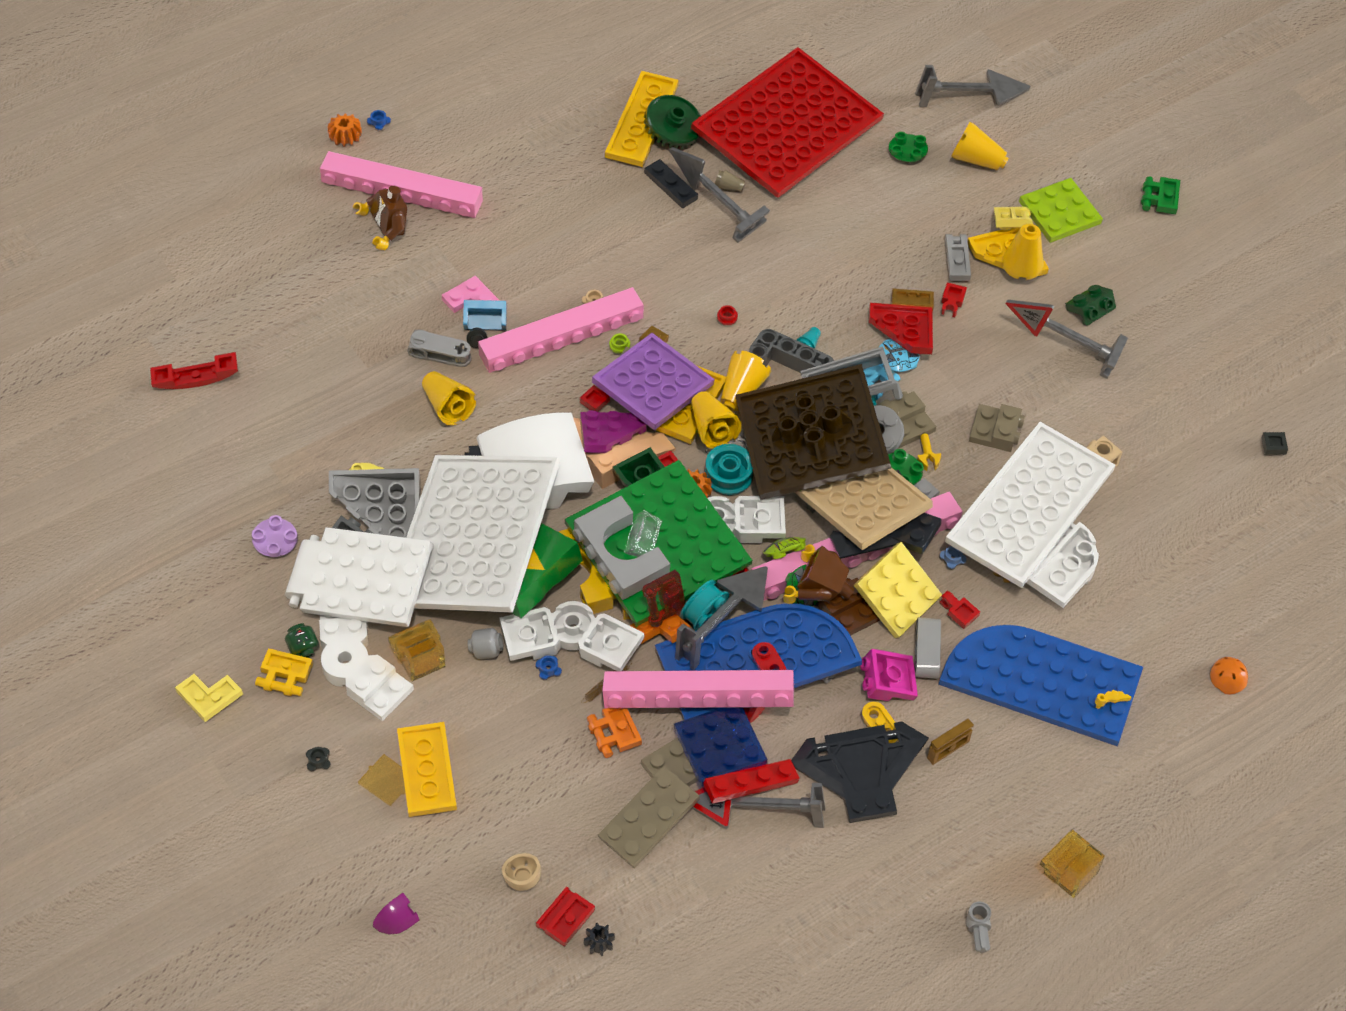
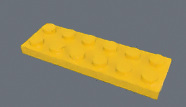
(630, 139)

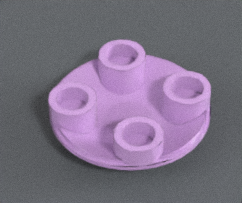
(274, 537)

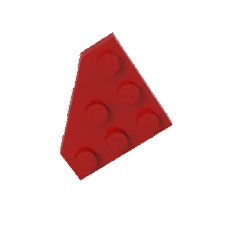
(905, 325)

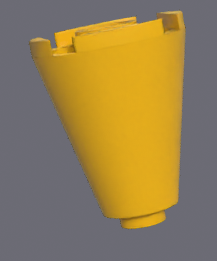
(979, 149)
(1025, 253)
(743, 375)
(449, 398)
(714, 420)

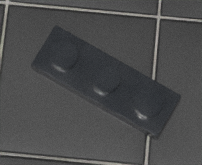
(671, 183)

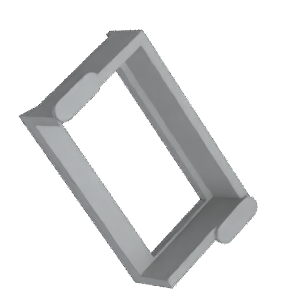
(867, 359)

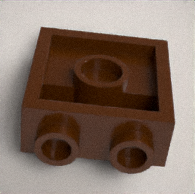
(851, 612)

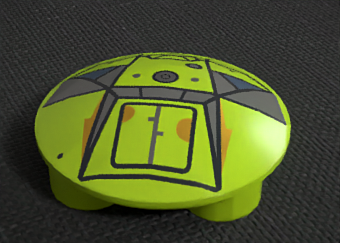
(780, 547)

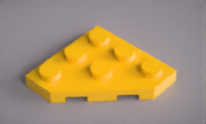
(993, 245)

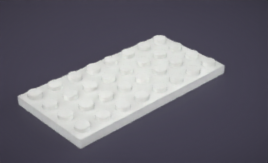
(1030, 504)

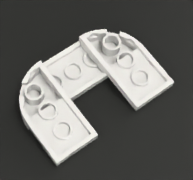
(1067, 565)

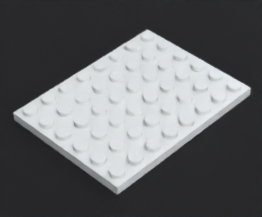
(481, 528)

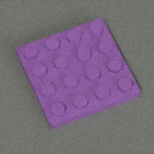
(652, 381)

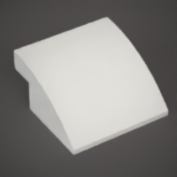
(544, 437)

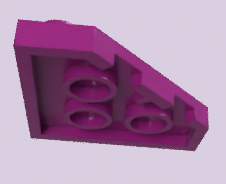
(609, 428)

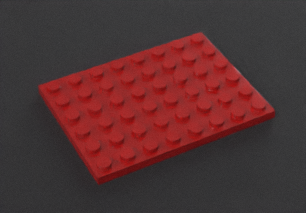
(787, 121)

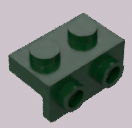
(1092, 303)

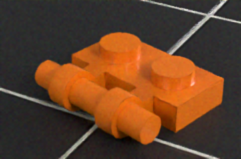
(622, 730)

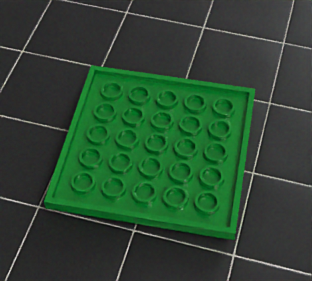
(690, 534)

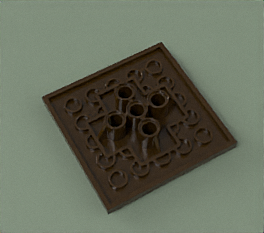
(812, 432)

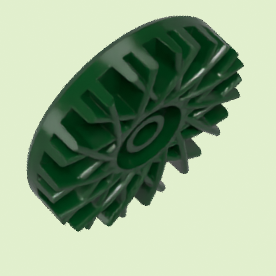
(671, 120)

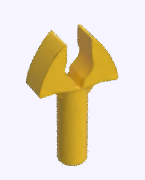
(928, 454)

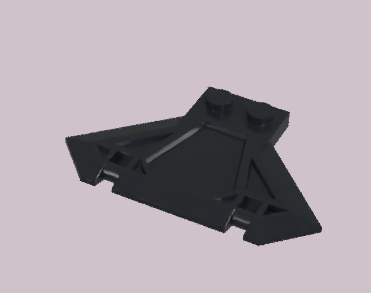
(914, 536)
(862, 766)

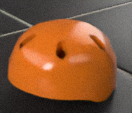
(1229, 668)

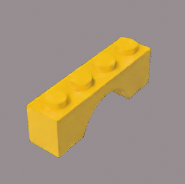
(594, 590)

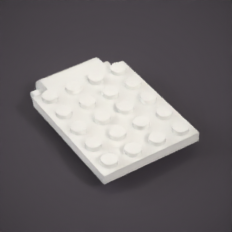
(359, 576)

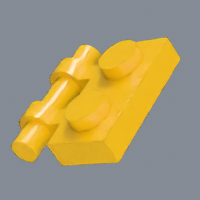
(287, 666)

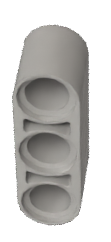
(927, 648)

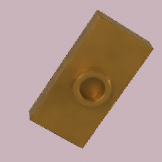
(913, 297)

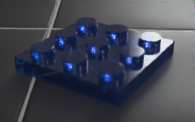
(720, 743)

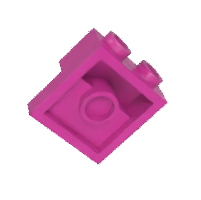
(889, 675)

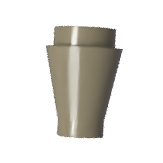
(728, 181)

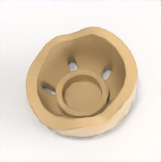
(523, 876)

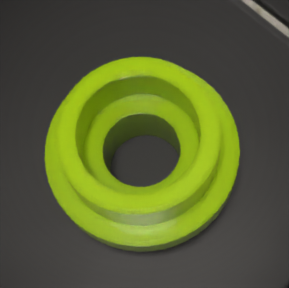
(619, 343)

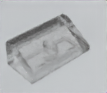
(643, 534)

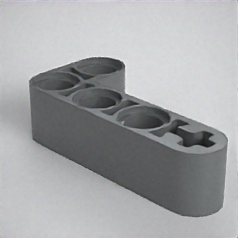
(787, 351)

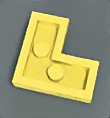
(206, 700)

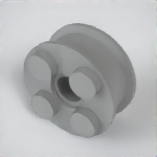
(893, 426)

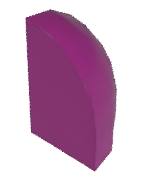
(395, 916)

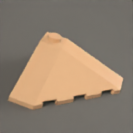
(602, 463)

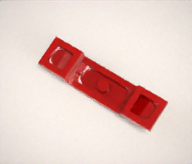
(195, 375)

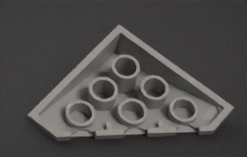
(379, 497)

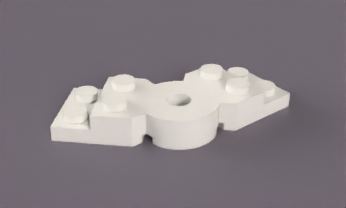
(751, 517)
(545, 633)
(367, 677)

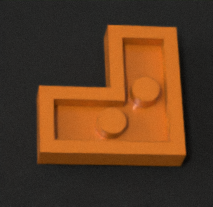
(667, 629)

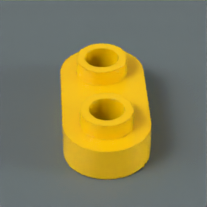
(883, 718)

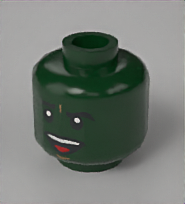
(301, 640)

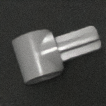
(979, 927)

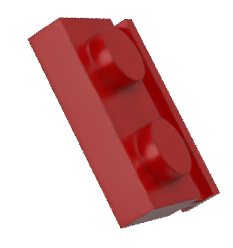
(565, 916)

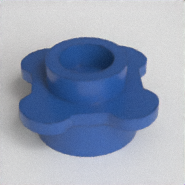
(378, 119)
(548, 661)

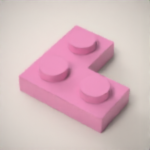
(469, 290)

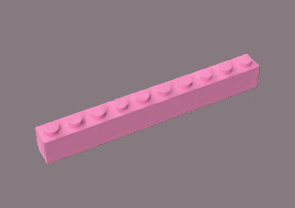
(943, 507)

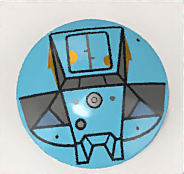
(898, 357)

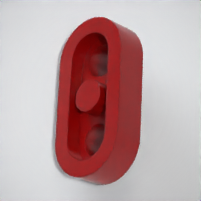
(767, 661)

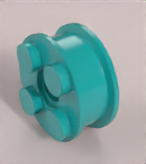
(729, 469)
(703, 604)

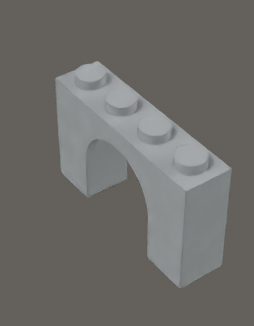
(624, 576)

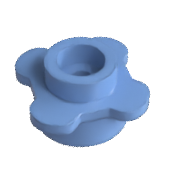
(952, 552)

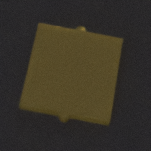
(384, 780)

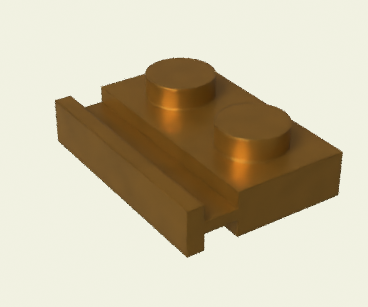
(950, 741)

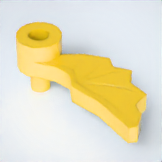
(1112, 696)

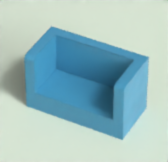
(485, 314)

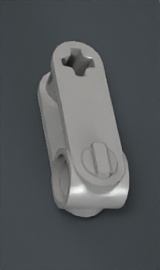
(439, 348)

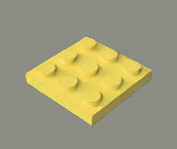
(898, 590)

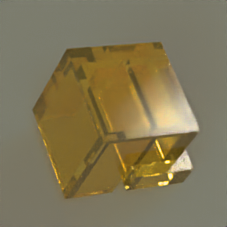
(419, 649)
(1072, 863)

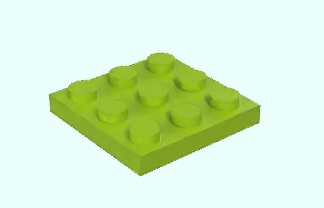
(1061, 210)

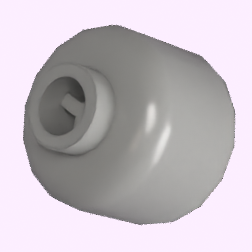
(485, 643)

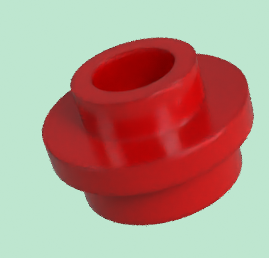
(725, 311)

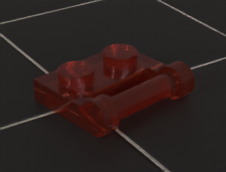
(670, 595)

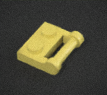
(1006, 217)

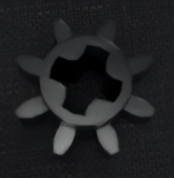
(599, 932)

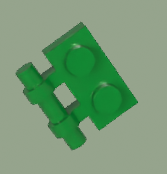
(1167, 196)

